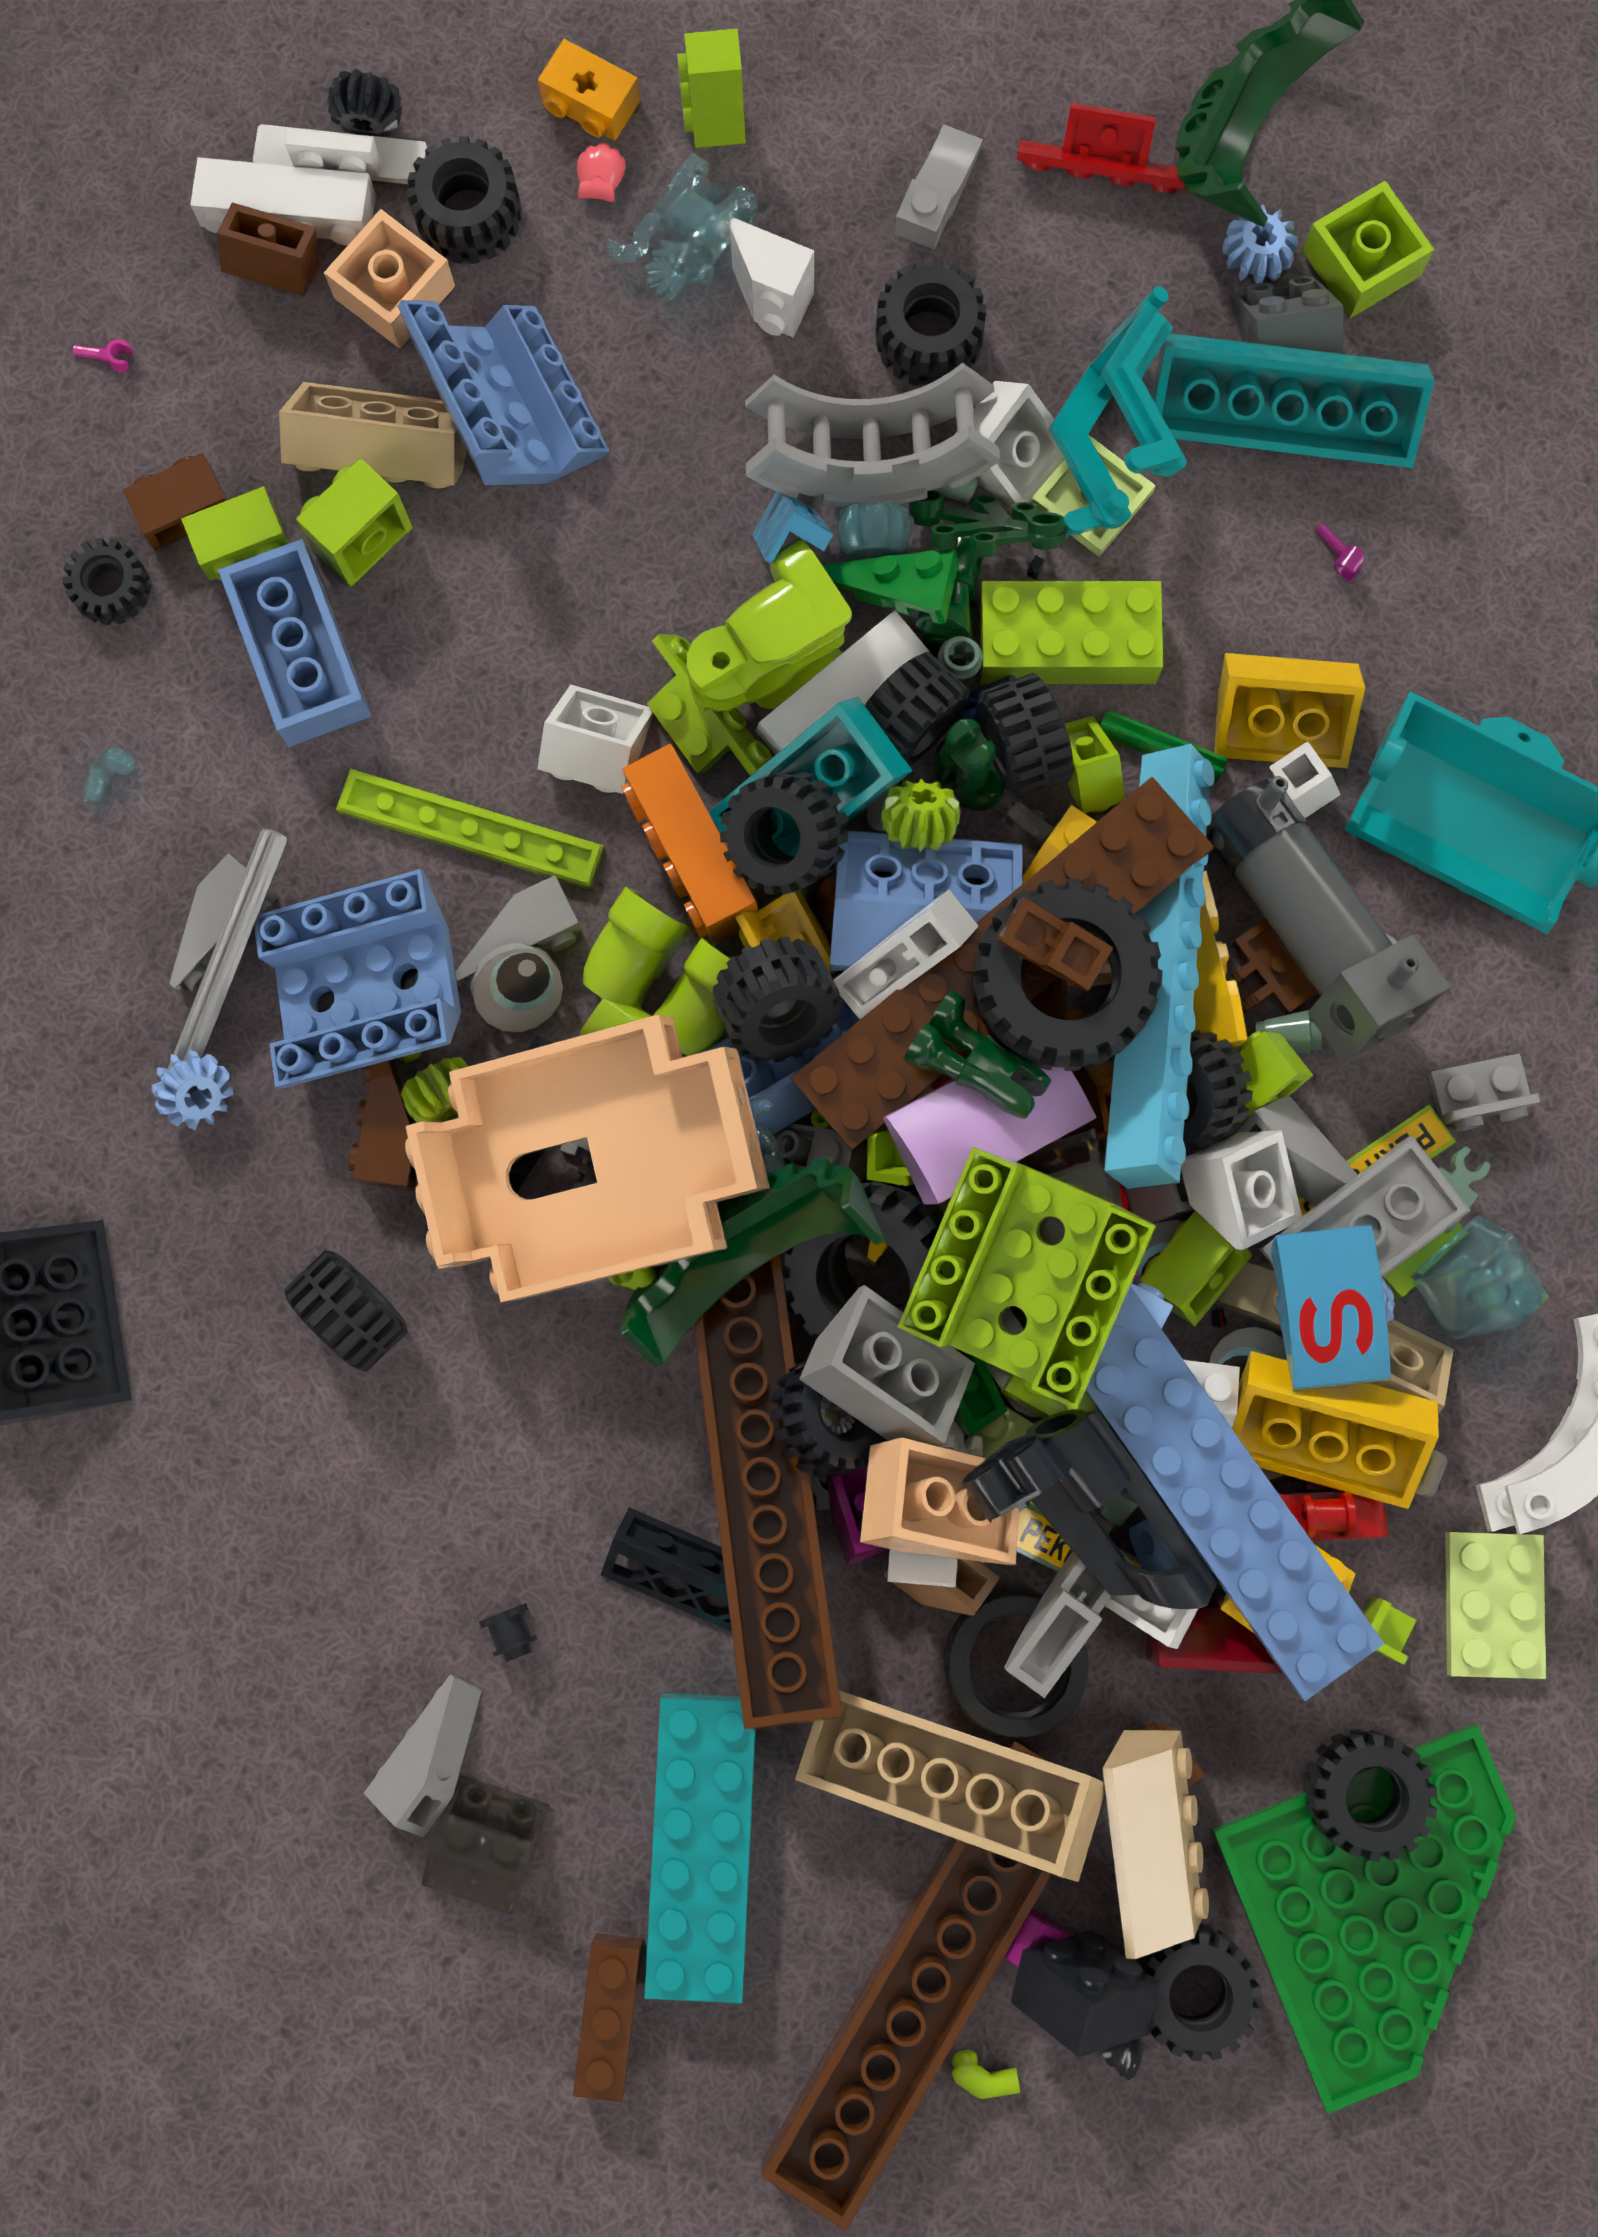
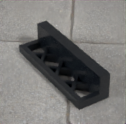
(672, 1552)

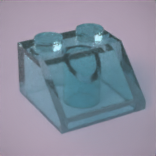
(1480, 1282)

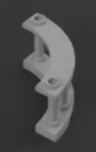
(872, 480)

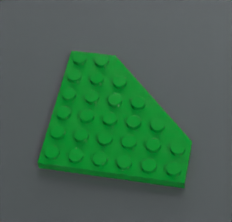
(1365, 1943)

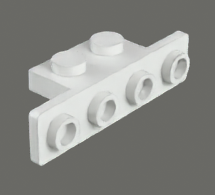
(380, 157)

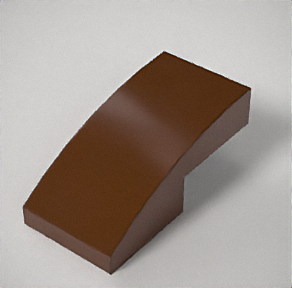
(1053, 944)

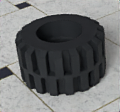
(460, 168)
(934, 291)
(918, 705)
(1027, 735)
(751, 841)
(777, 999)
(1219, 1092)
(345, 1310)
(1409, 1803)
(1231, 2013)

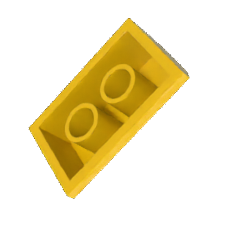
(1281, 703)

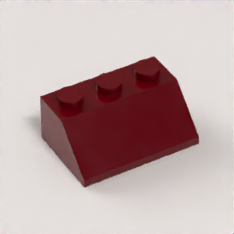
(1214, 1643)

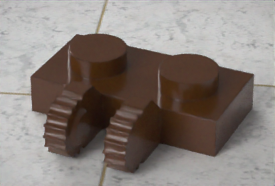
(1273, 967)

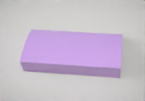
(946, 1123)

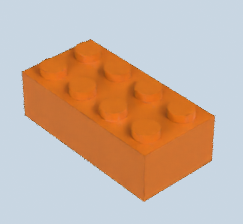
(686, 835)

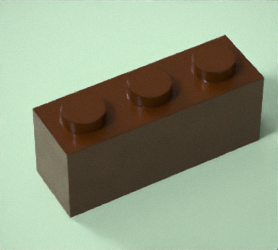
(608, 2017)

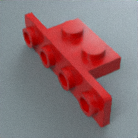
(1105, 145)

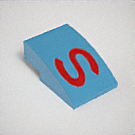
(1331, 1307)

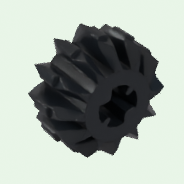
(364, 103)

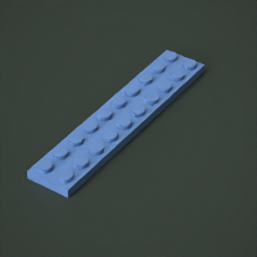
(1227, 1505)

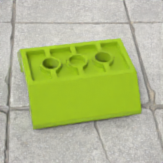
(994, 1258)

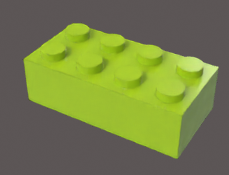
(1071, 631)

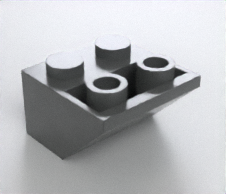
(1291, 315)

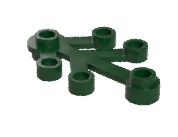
(988, 524)

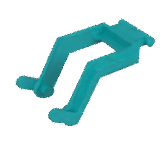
(1117, 373)

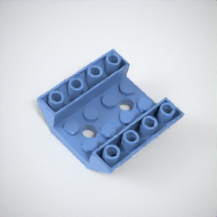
(507, 393)
(874, 907)
(359, 949)

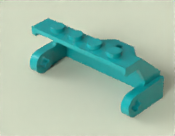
(1481, 810)

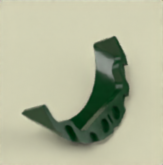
(1241, 95)
(756, 1229)

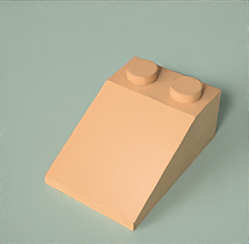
(923, 1508)

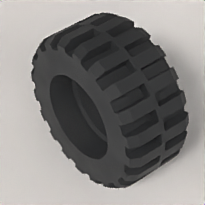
(1084, 1040)
(819, 1266)

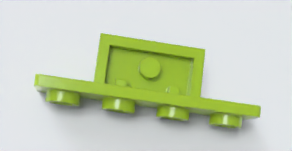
(701, 734)

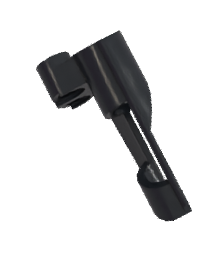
(1067, 1471)

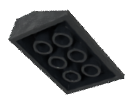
(58, 1323)

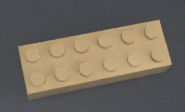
(955, 1785)

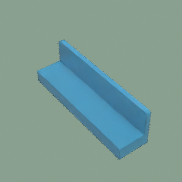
(789, 515)

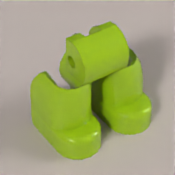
(772, 638)
(633, 954)

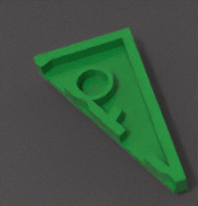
(901, 581)

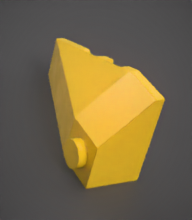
(1215, 999)

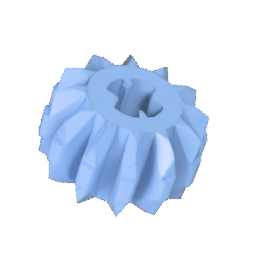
(1256, 259)
(176, 1081)

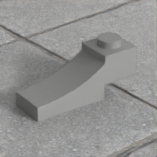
(937, 187)

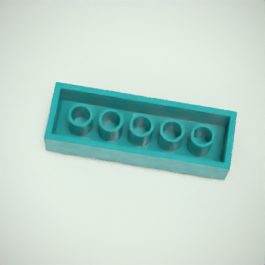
(1292, 399)
(700, 1850)

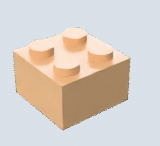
(382, 269)

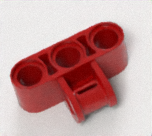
(1337, 1515)

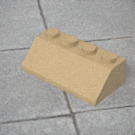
(391, 432)
(1154, 1840)

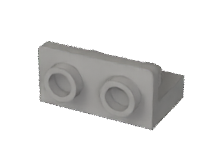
(1482, 1090)

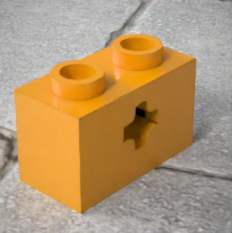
(588, 91)

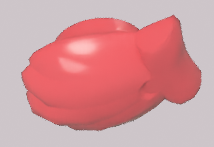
(600, 172)

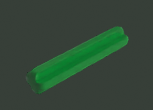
(1151, 740)

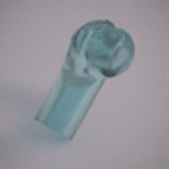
(100, 771)

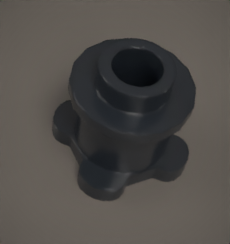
(510, 1633)

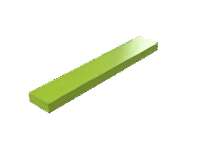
(470, 829)

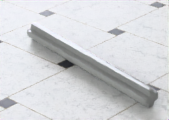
(231, 943)

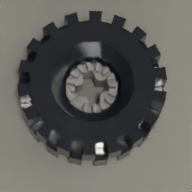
(817, 1442)

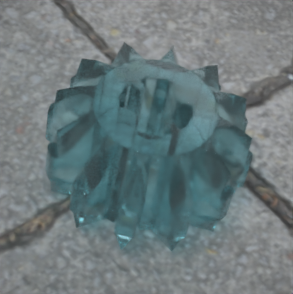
(873, 529)

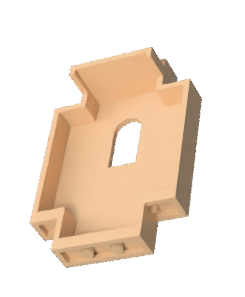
(661, 1138)

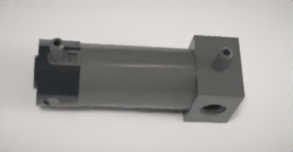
(1363, 979)

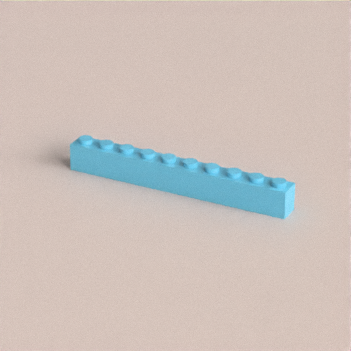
(1153, 1070)

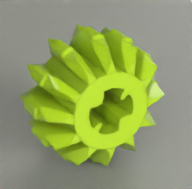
(920, 815)
(427, 1093)

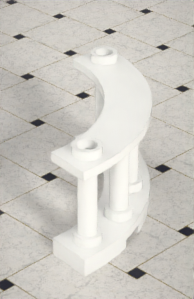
(1566, 1469)

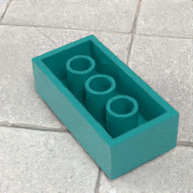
(845, 752)

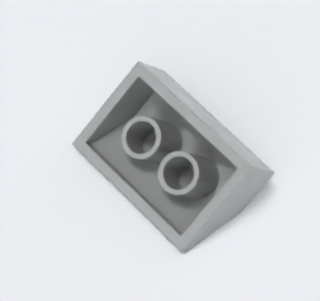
(886, 1374)

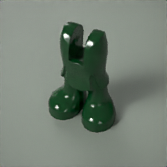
(963, 599)
(966, 759)
(989, 1069)

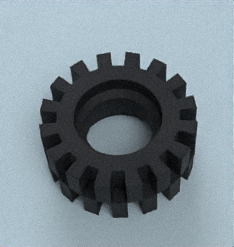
(89, 564)

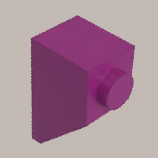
(847, 1508)

